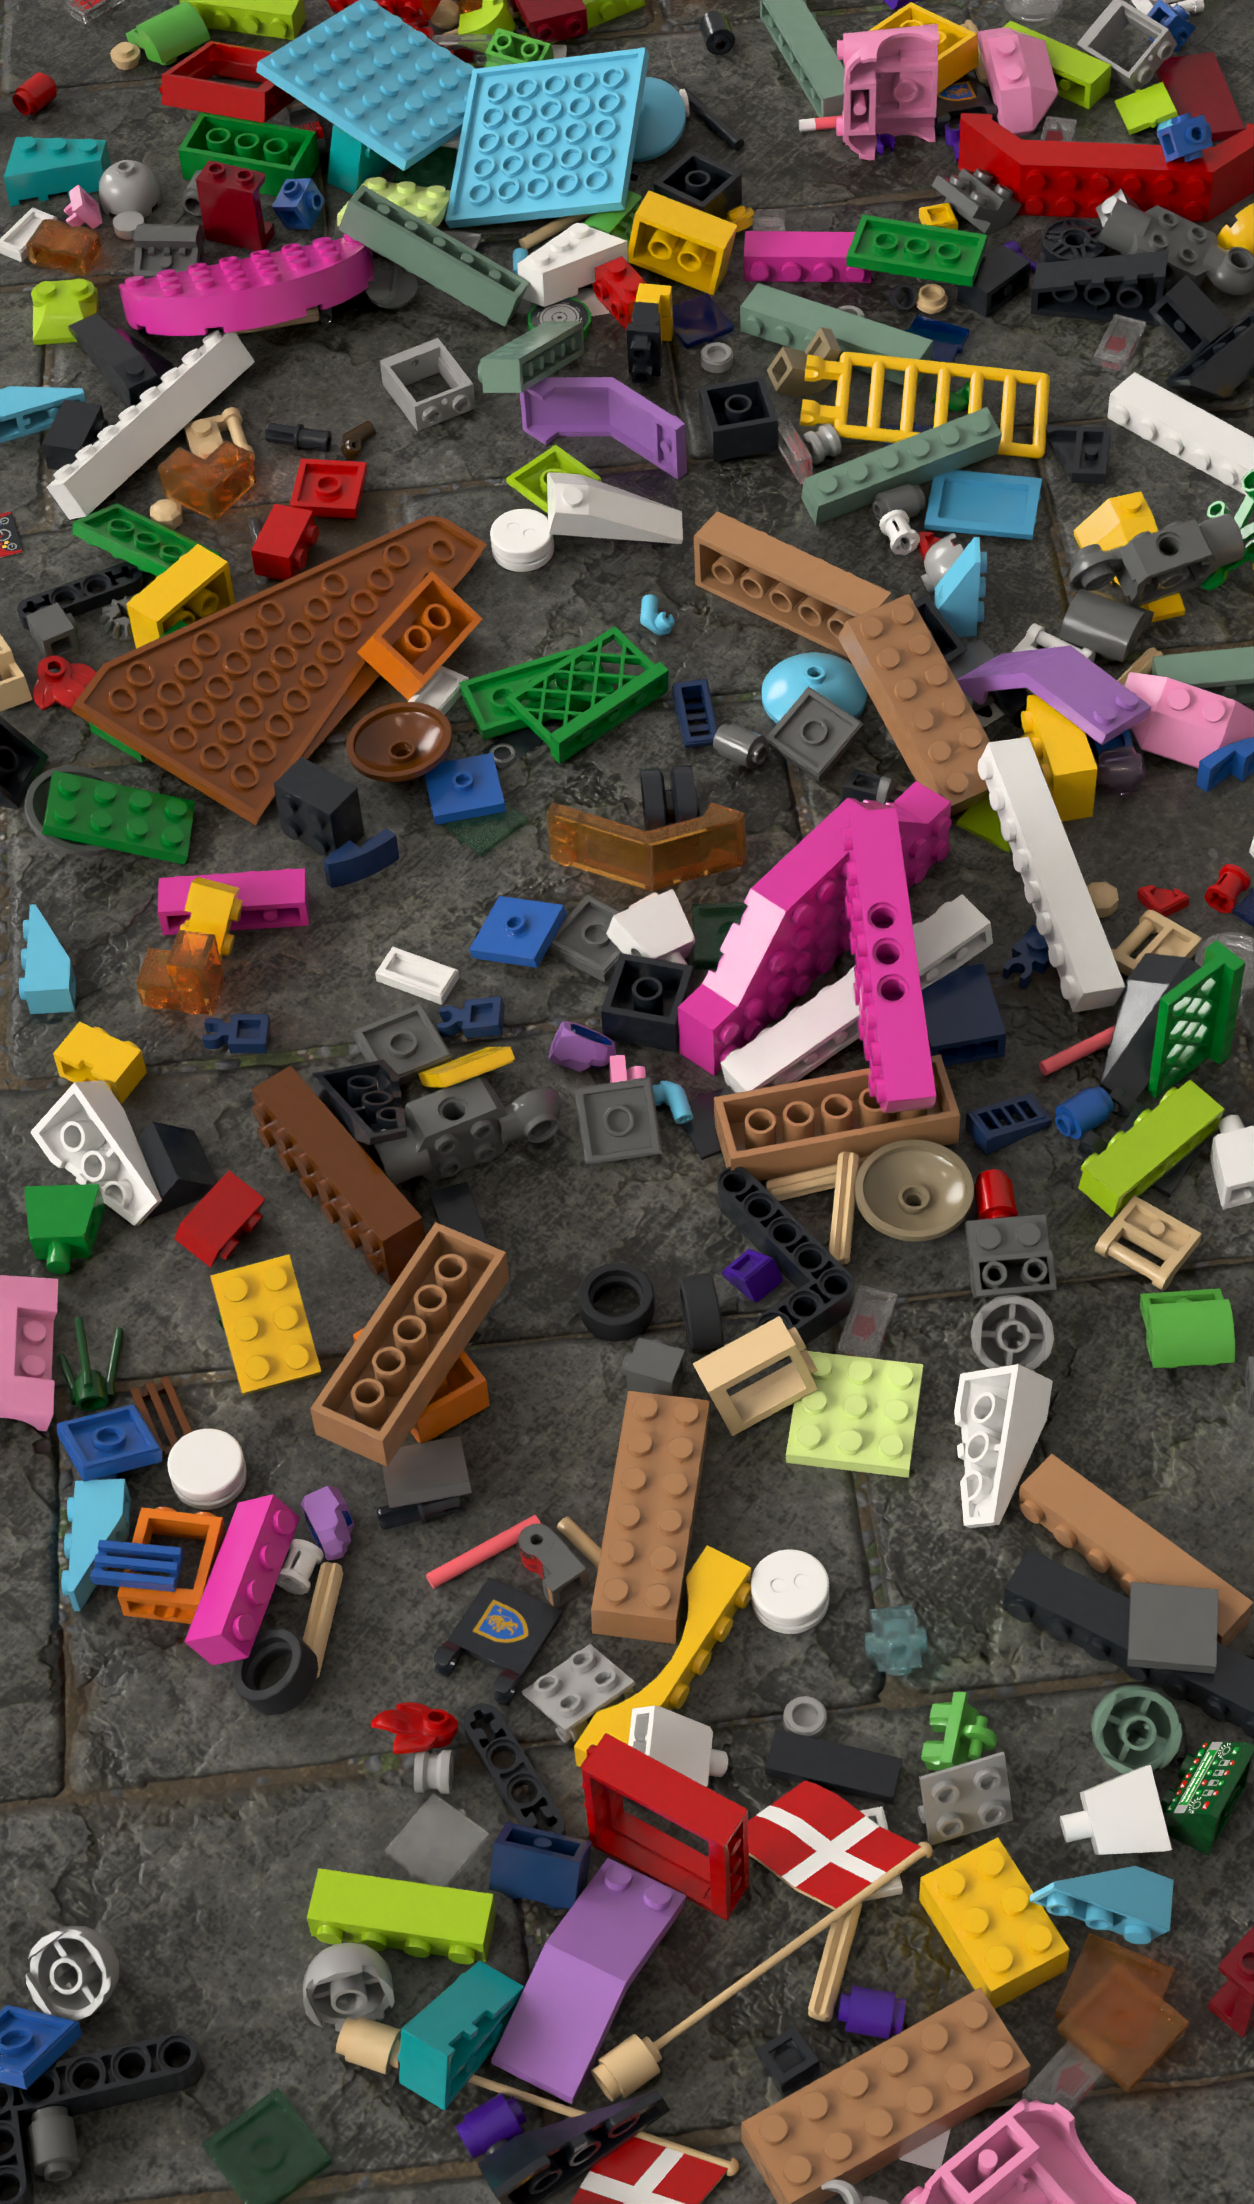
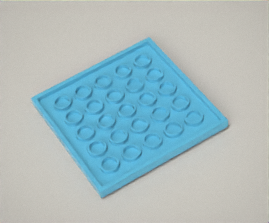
(376, 81)
(548, 139)

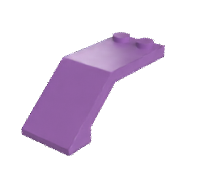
(604, 408)
(1067, 684)
(584, 1979)

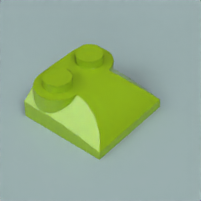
(60, 305)
(532, 478)

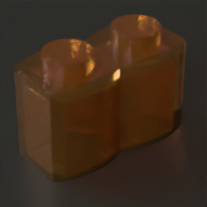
(64, 247)

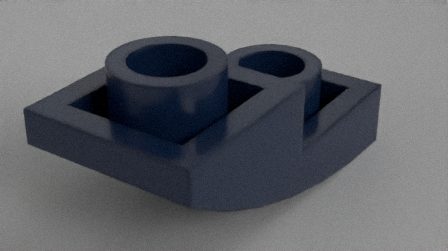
(354, 863)

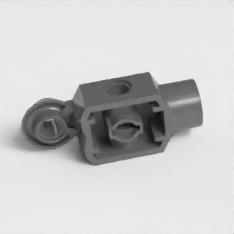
(1190, 247)
(1160, 561)
(463, 1129)

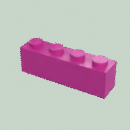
(800, 257)
(268, 899)
(242, 1580)

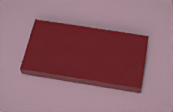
(1200, 88)

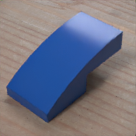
(1231, 759)

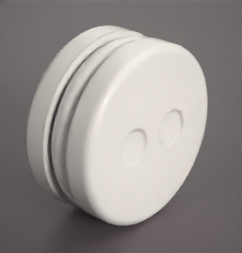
(521, 540)
(207, 1469)
(790, 1591)

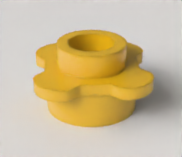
(741, 217)

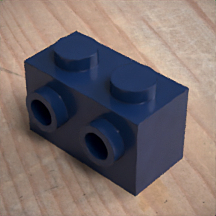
(539, 1866)

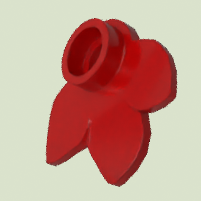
(61, 686)
(417, 1727)

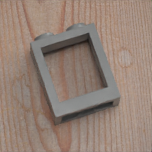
(1108, 28)
(431, 359)

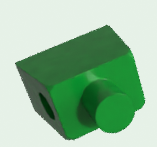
(63, 1222)

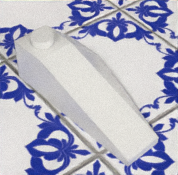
(603, 511)
(97, 1145)
(999, 1424)

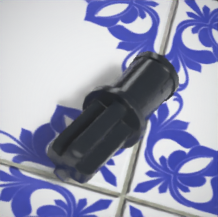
(299, 437)
(399, 1516)

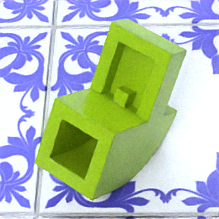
(486, 20)

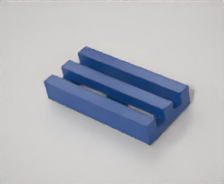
(138, 1559)

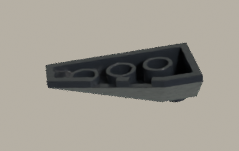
(120, 358)
(1136, 1022)
(364, 1100)
(551, 2157)

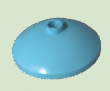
(660, 120)
(822, 672)

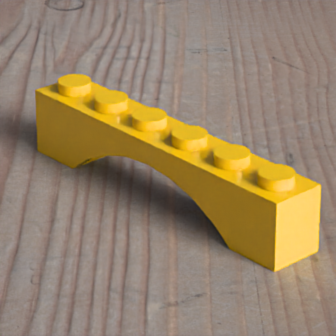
(714, 1593)

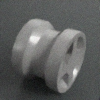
(822, 443)
(434, 1771)

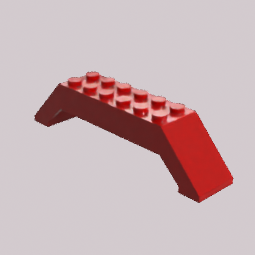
(1080, 176)

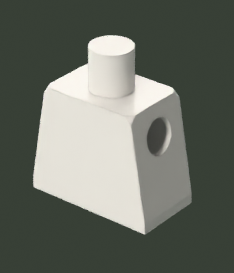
(654, 930)
(1233, 1162)
(677, 1743)
(1120, 1816)

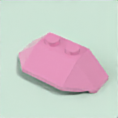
(1018, 77)
(1186, 720)

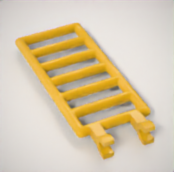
(818, 368)

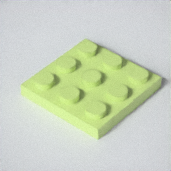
(424, 202)
(858, 1415)

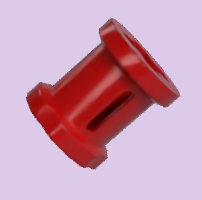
(1228, 887)

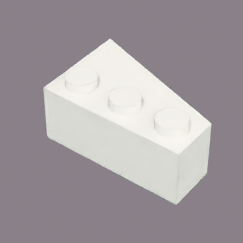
(568, 263)

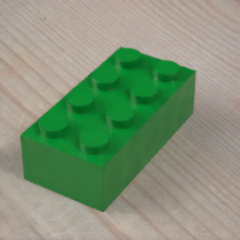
(252, 145)

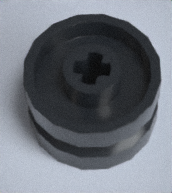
(671, 805)

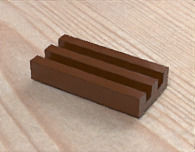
(152, 1392)

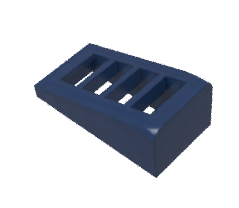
(692, 691)
(993, 1140)

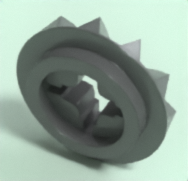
(113, 623)

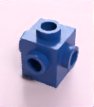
(1174, 19)
(1185, 138)
(298, 203)

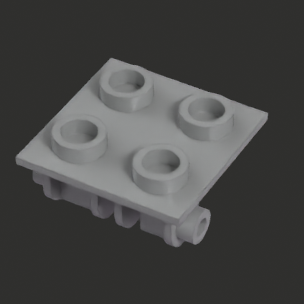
(579, 1690)
(965, 1798)

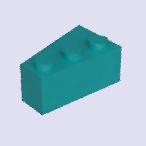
(352, 162)
(54, 166)
(456, 2033)

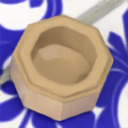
(446, 15)
(167, 513)
(1104, 898)

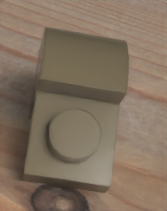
(789, 365)

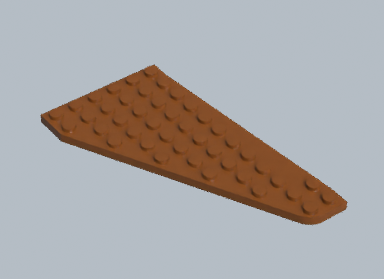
(271, 674)

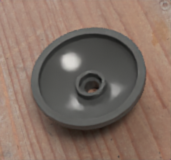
(36, 804)

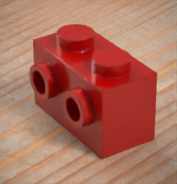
(617, 288)
(284, 542)
(220, 1219)

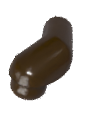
(353, 440)

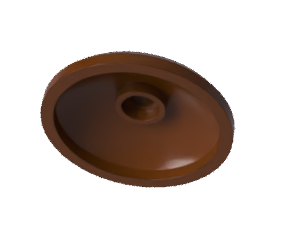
(399, 742)

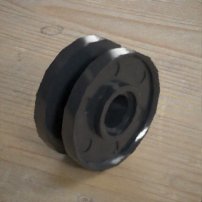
(1071, 240)

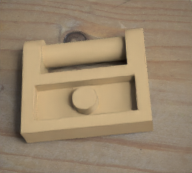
(205, 437)
(1170, 941)
(1154, 1233)

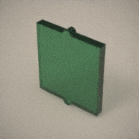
(487, 831)

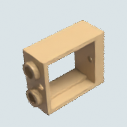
(749, 1356)

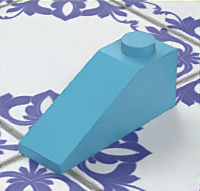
(31, 409)

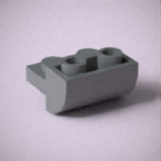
(979, 199)
(167, 247)
(1104, 624)
(1010, 1256)

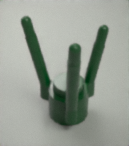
(91, 1389)

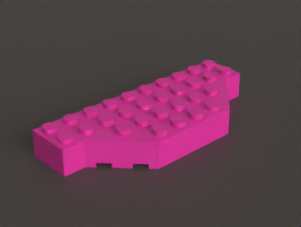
(797, 927)

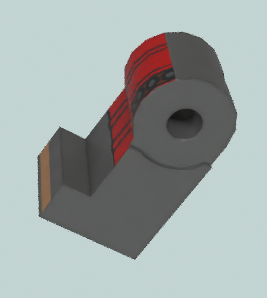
(305, 118)
(550, 1558)

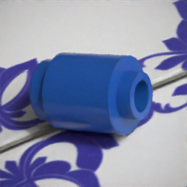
(1083, 1112)

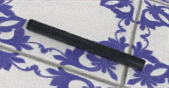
(709, 117)

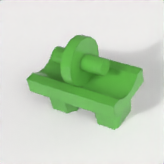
(964, 1734)

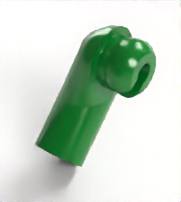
(958, 400)

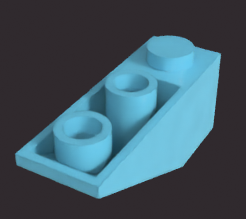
(960, 591)
(49, 974)
(97, 1513)
(1118, 1900)

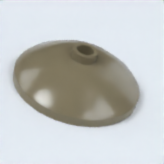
(919, 1175)

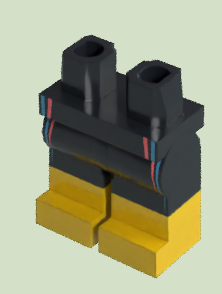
(649, 328)

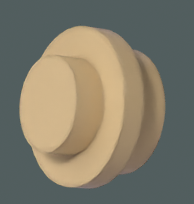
(125, 55)
(931, 299)

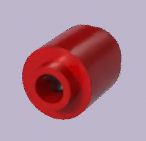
(34, 94)
(994, 1195)

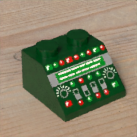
(1207, 1793)

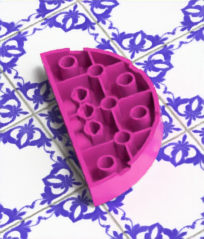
(249, 290)
(886, 964)

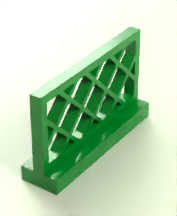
(601, 716)
(1197, 1019)

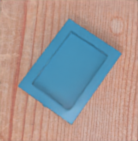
(984, 504)

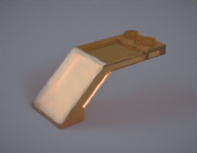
(648, 857)

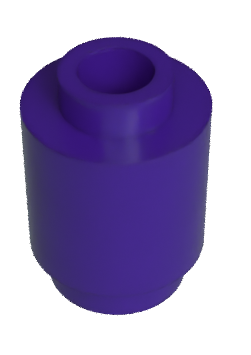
(871, 2012)
(490, 2123)

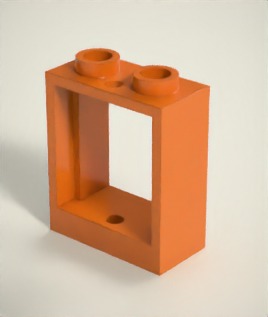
(183, 1603)

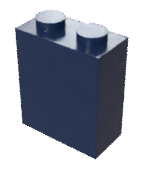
(963, 1017)

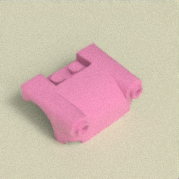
(888, 85)
(26, 1349)
(1022, 2159)

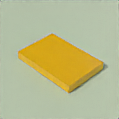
(466, 1067)

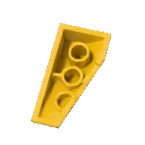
(1116, 525)

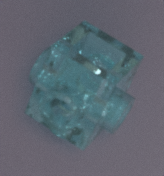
(895, 1639)

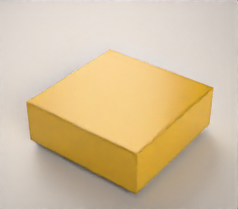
(939, 216)

